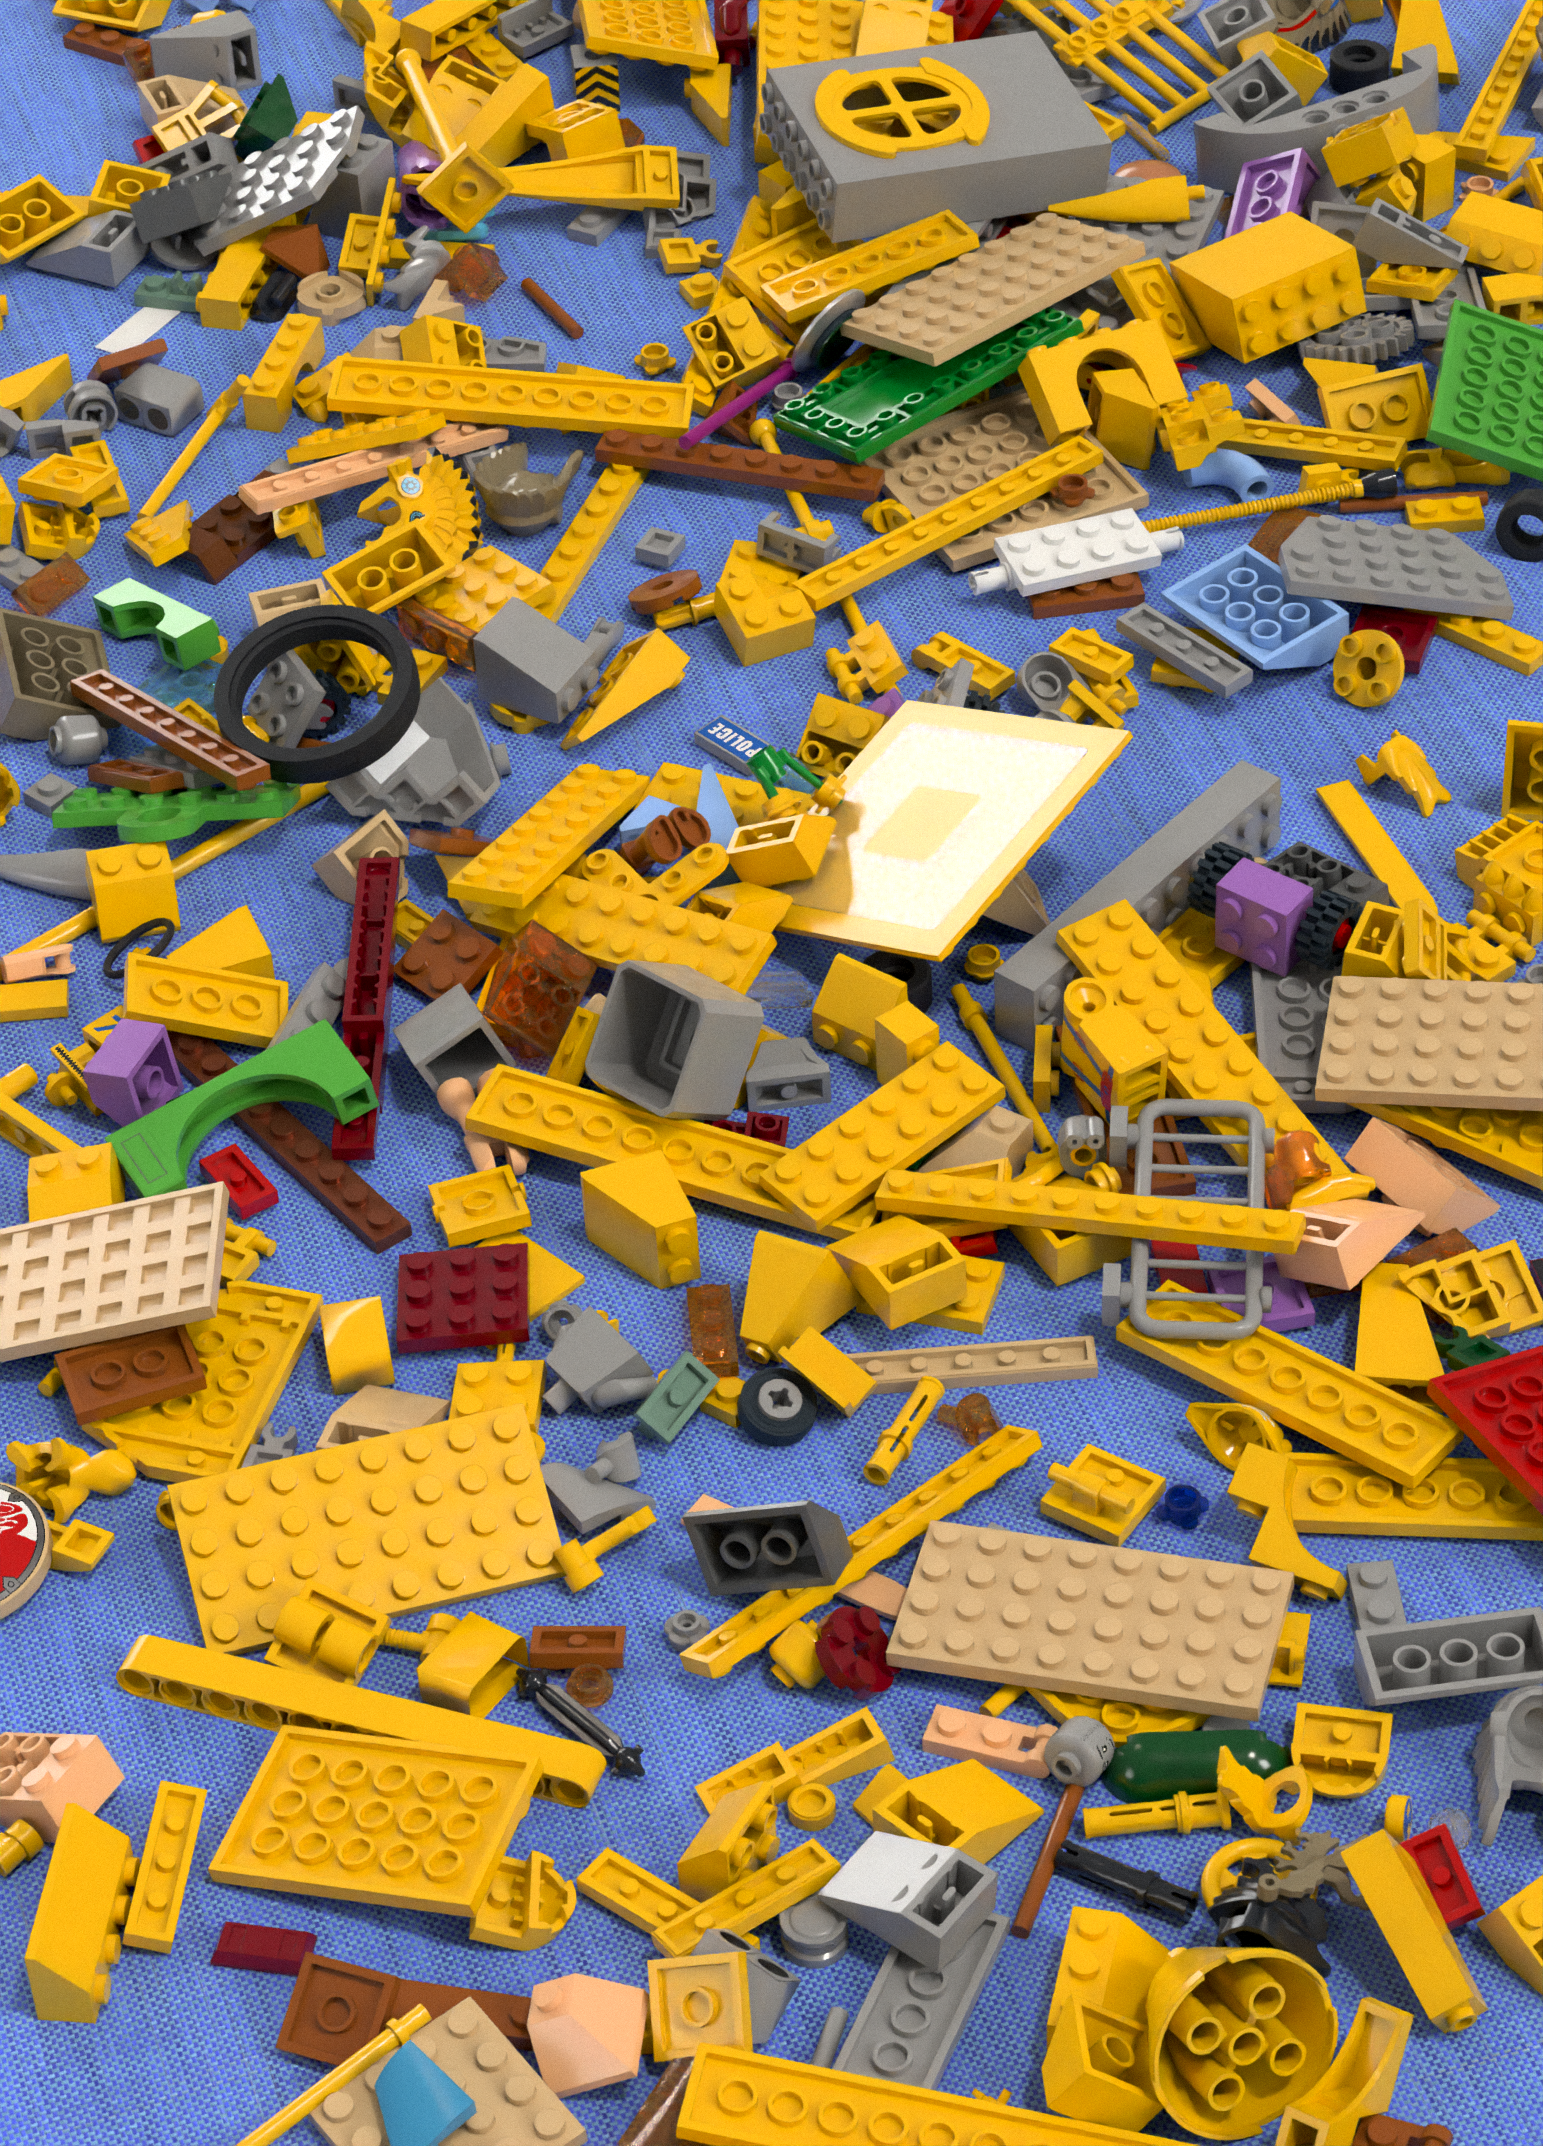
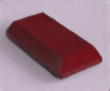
(262, 1948)

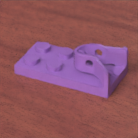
(1271, 189)

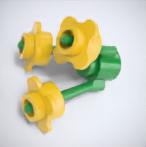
(768, 768)

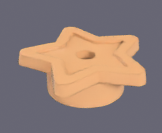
(1478, 184)

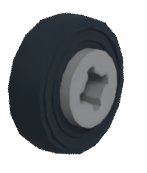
(780, 1422)

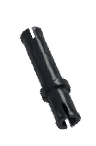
(1143, 1887)

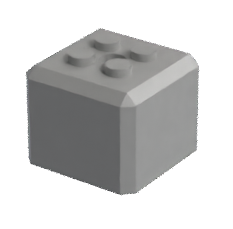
(674, 1040)

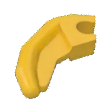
(1041, 1167)
(1334, 1189)

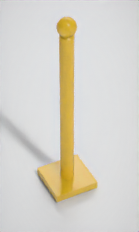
(465, 182)

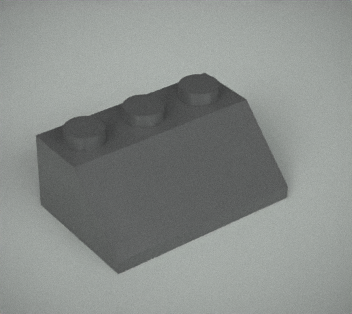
(768, 1547)

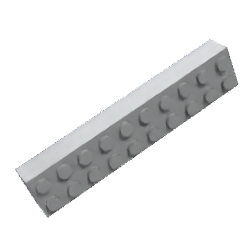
(1155, 881)

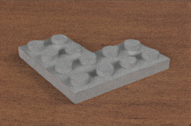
(1428, 316)

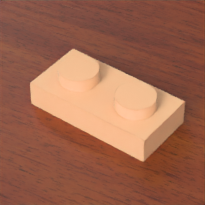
(1268, 405)

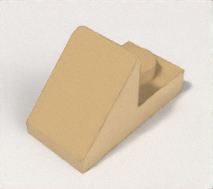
(440, 303)

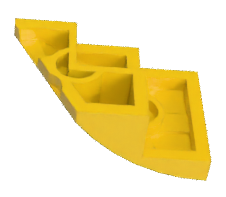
(386, 92)
(1480, 1290)

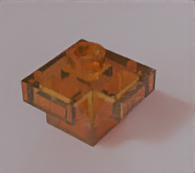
(474, 270)

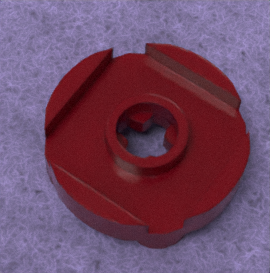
(858, 1630)

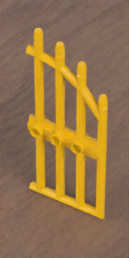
(1112, 27)

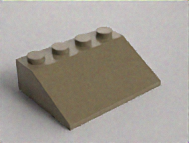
(36, 673)

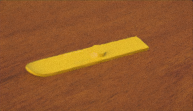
(1373, 844)

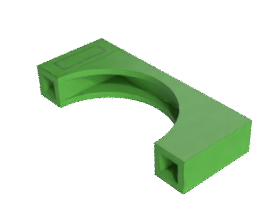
(304, 1068)

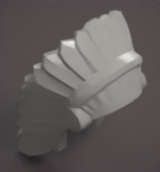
(1508, 1755)

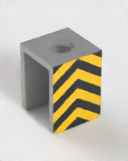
(595, 77)

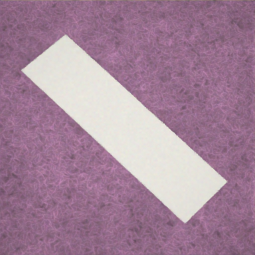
(137, 329)

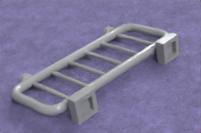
(1134, 1293)

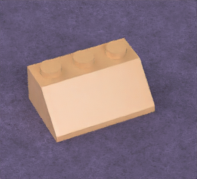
(1419, 1179)

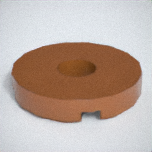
(661, 591)

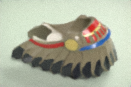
(1310, 22)

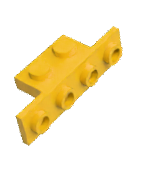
(366, 243)

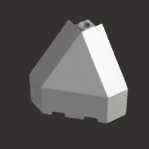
(433, 772)

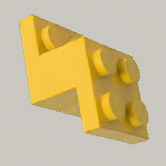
(578, 130)

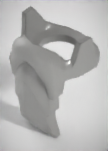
(419, 272)

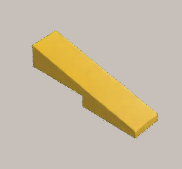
(824, 1759)

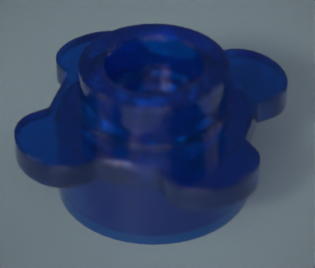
(1182, 1506)

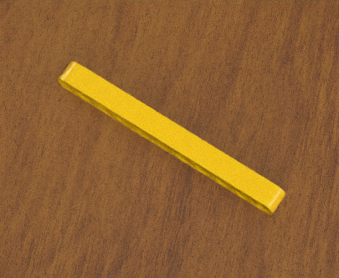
(277, 1696)

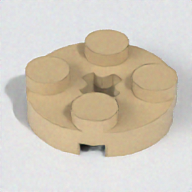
(331, 296)

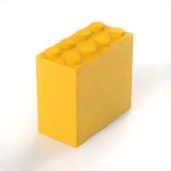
(1270, 286)

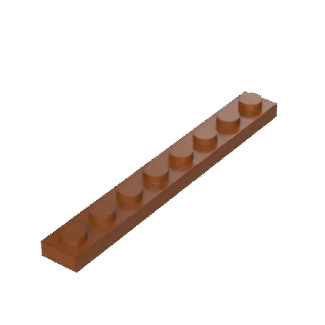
(741, 465)
(171, 730)

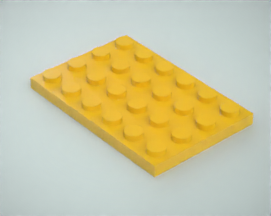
(377, 1820)

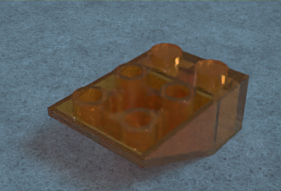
(538, 987)

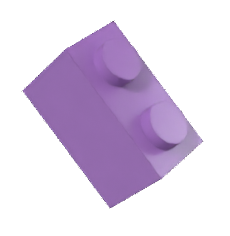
(133, 1071)

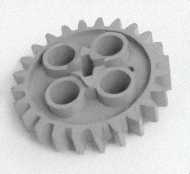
(1360, 339)

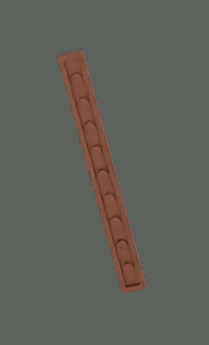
(299, 1151)

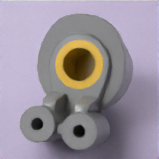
(1081, 1144)

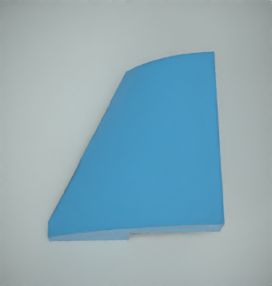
(419, 2099)

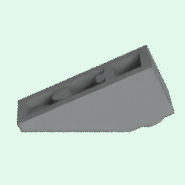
(195, 157)
(1402, 239)

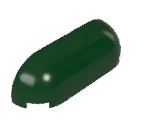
(1163, 1763)

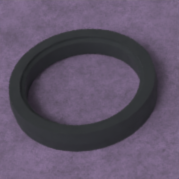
(304, 627)

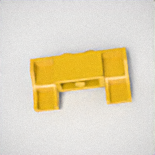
(1189, 429)

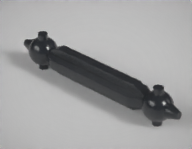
(580, 1721)

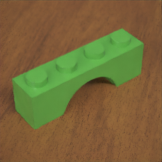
(182, 632)

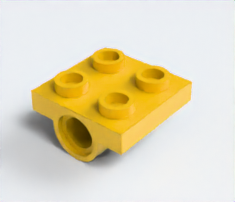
(326, 1635)

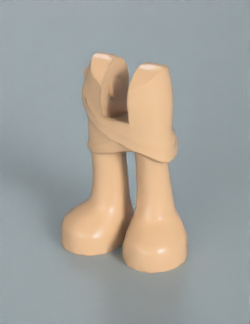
(455, 1100)

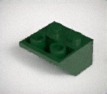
(267, 119)

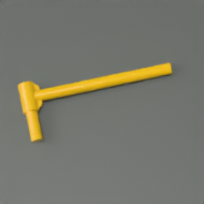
(215, 417)

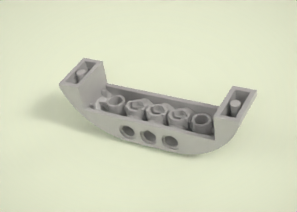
(1225, 144)

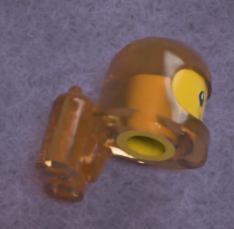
(1296, 1163)

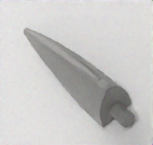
(50, 872)

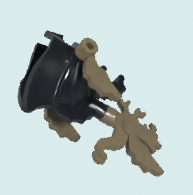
(1279, 1912)

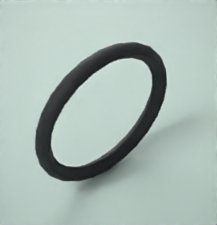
(131, 936)

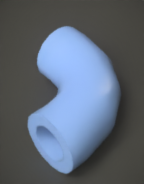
(1233, 471)

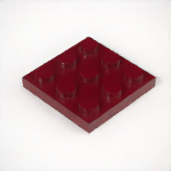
(463, 1298)

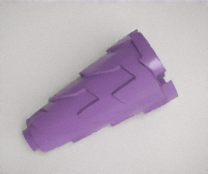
(418, 159)

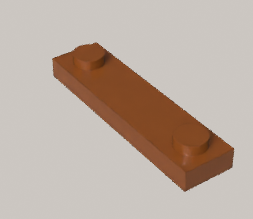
(504, 2010)

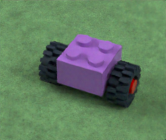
(1269, 914)

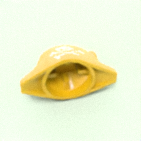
(1229, 1427)

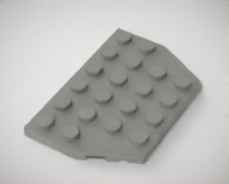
(280, 179)
(1391, 568)
(1291, 1028)

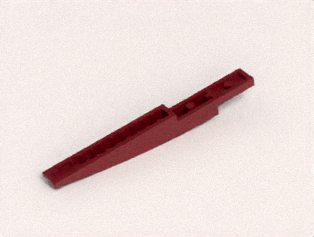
(369, 996)

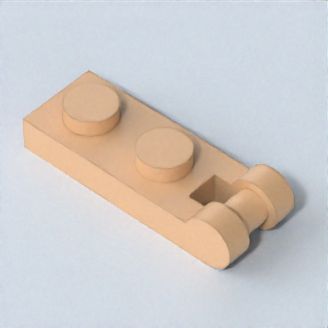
(988, 1741)

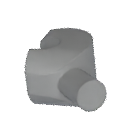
(615, 1461)

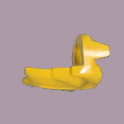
(1406, 763)
(1258, 1797)

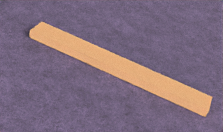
(364, 466)

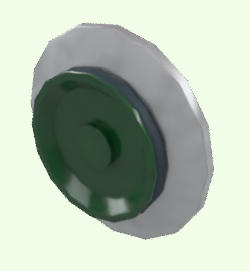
(823, 340)

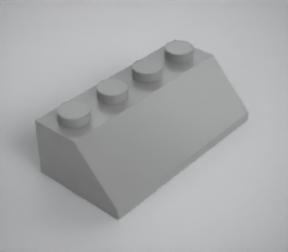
(1449, 1656)

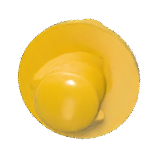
(1368, 668)

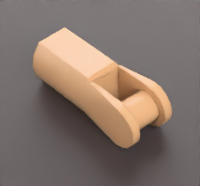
(32, 964)

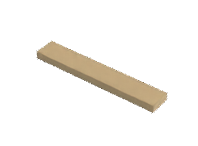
(982, 1364)

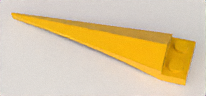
(612, 179)

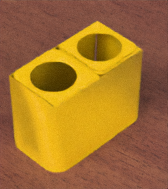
(356, 1344)
(469, 1669)

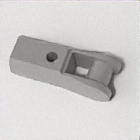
(604, 638)

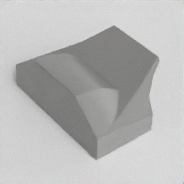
(787, 1076)

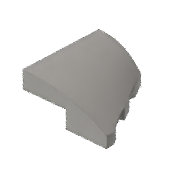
(588, 1503)

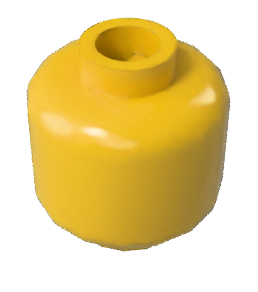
(797, 1656)

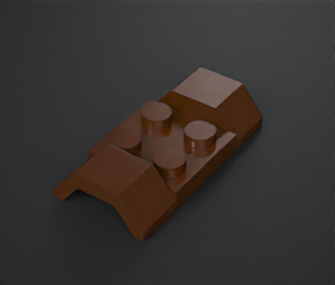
(228, 536)

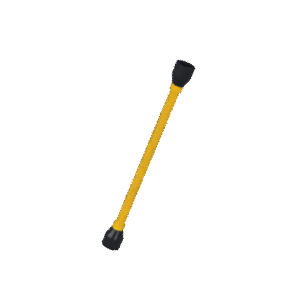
(1375, 485)

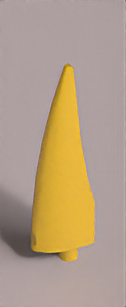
(1146, 202)

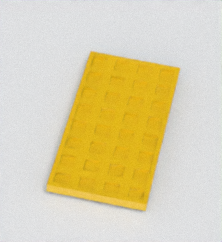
(379, 1519)

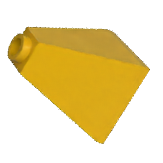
(789, 1291)

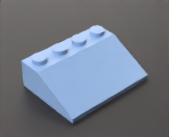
(1249, 609)

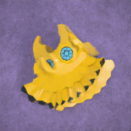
(437, 497)

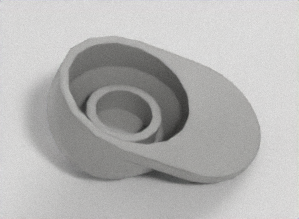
(1044, 681)

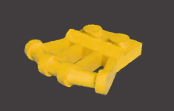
(185, 126)
(1434, 946)

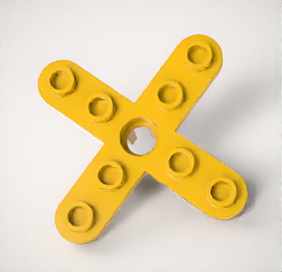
(671, 887)

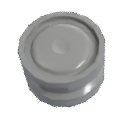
(92, 403)
(813, 1933)

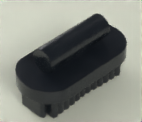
(274, 298)

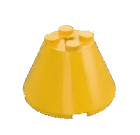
(1236, 2036)

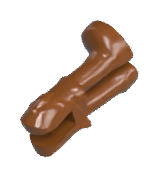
(664, 839)

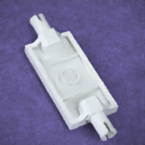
(1075, 554)

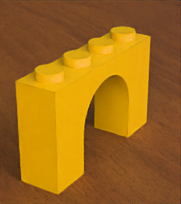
(1052, 374)

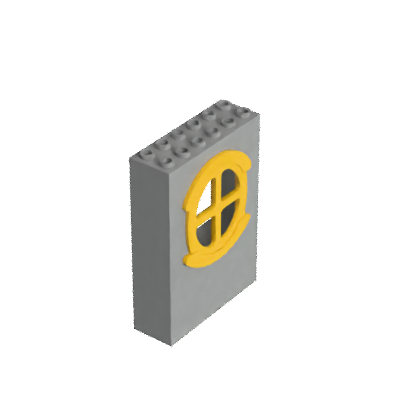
(1012, 150)

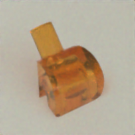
(972, 1417)

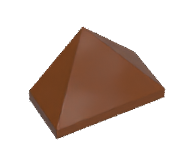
(297, 249)
(739, 426)

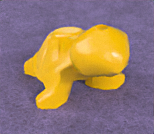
(64, 1474)

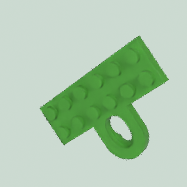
(173, 812)

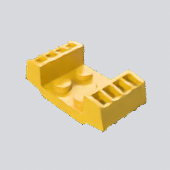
(1515, 846)

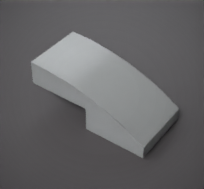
(58, 435)

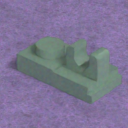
(169, 292)
(675, 1398)

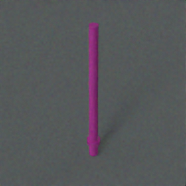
(736, 406)

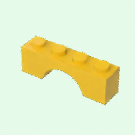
(295, 348)

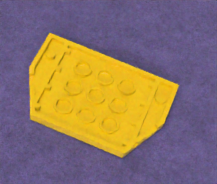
(246, 1365)

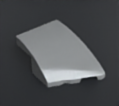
(695, 190)

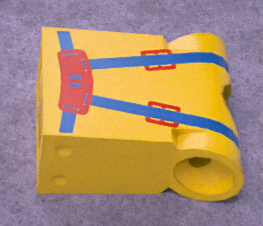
(1110, 1051)

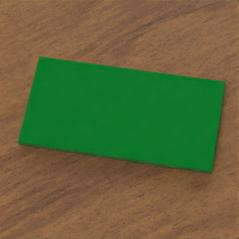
(897, 395)

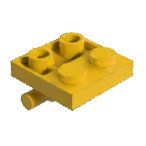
(1101, 1495)

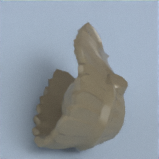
(521, 499)

